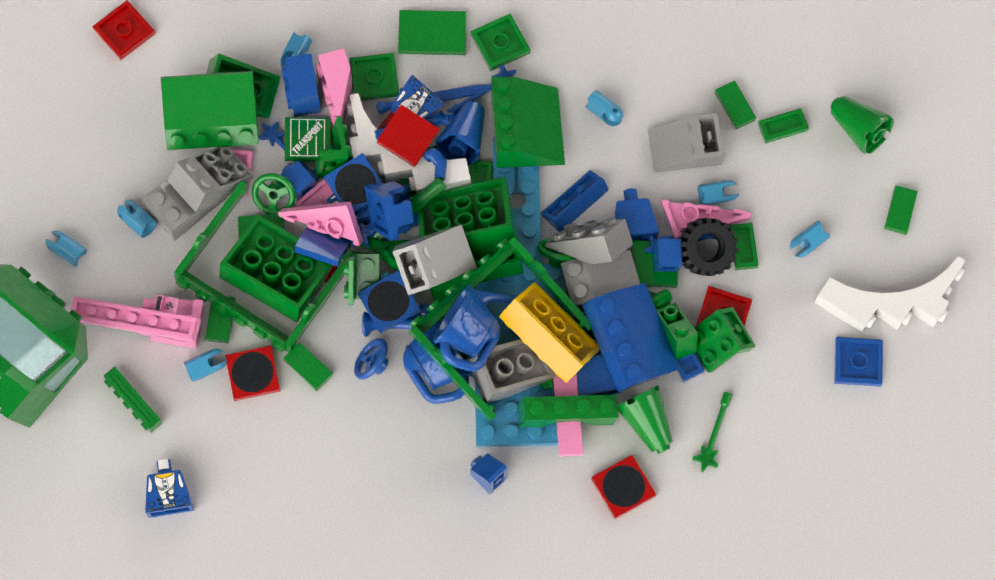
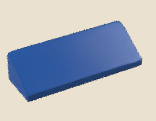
(575, 200)

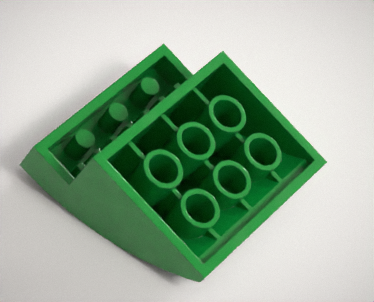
(486, 220)

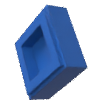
(689, 367)

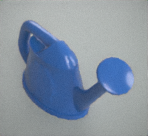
(470, 327)
(418, 361)

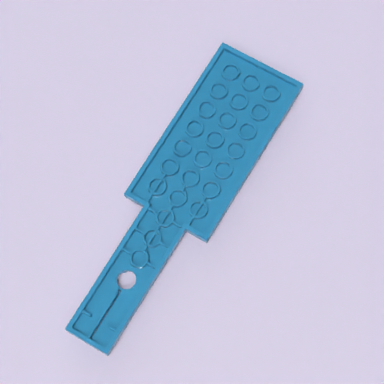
(505, 427)

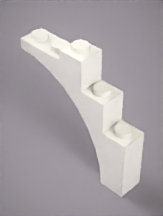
(392, 166)
(862, 307)

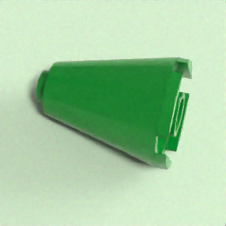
(861, 123)
(648, 419)

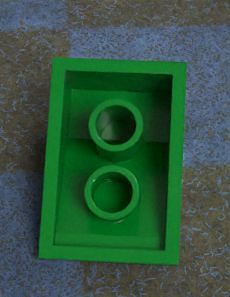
(264, 82)

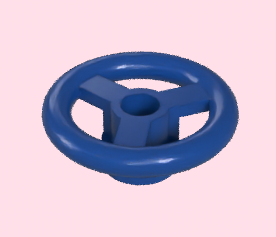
(375, 361)

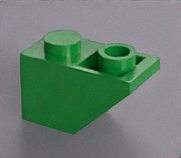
(678, 330)

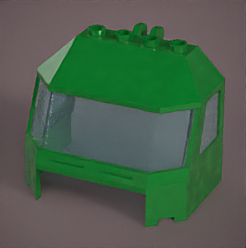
(38, 345)

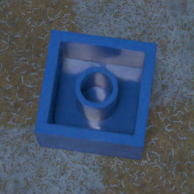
(300, 85)

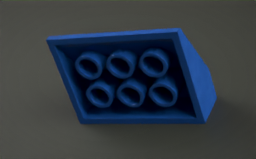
(630, 336)

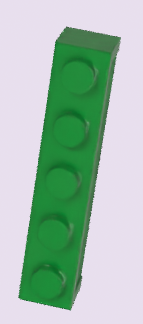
(132, 400)

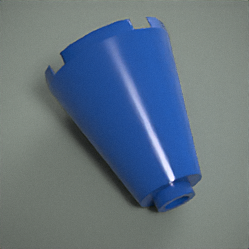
(464, 134)

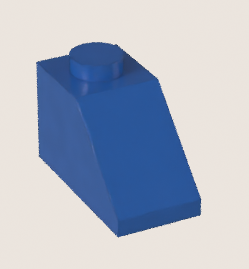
(488, 472)

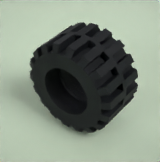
(725, 252)

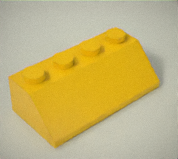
(549, 332)

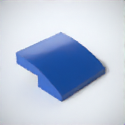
(322, 246)

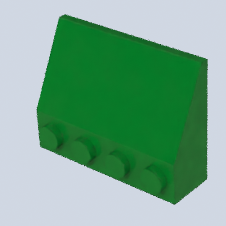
(210, 110)
(526, 123)
(271, 271)

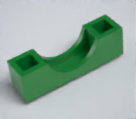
(590, 409)

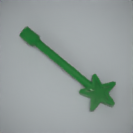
(707, 455)

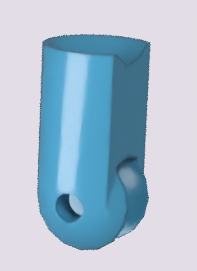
(296, 46)
(605, 108)
(714, 192)
(136, 218)
(809, 239)
(66, 248)
(203, 365)

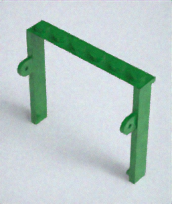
(488, 264)
(224, 304)

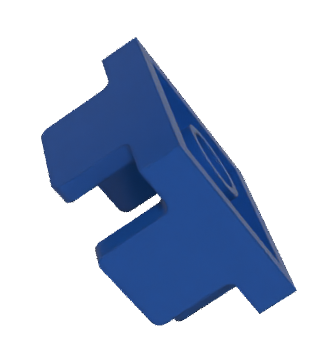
(386, 215)

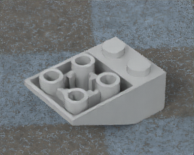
(687, 143)
(208, 177)
(593, 241)
(434, 259)

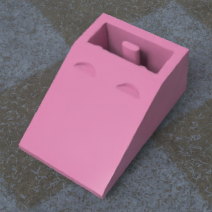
(336, 81)

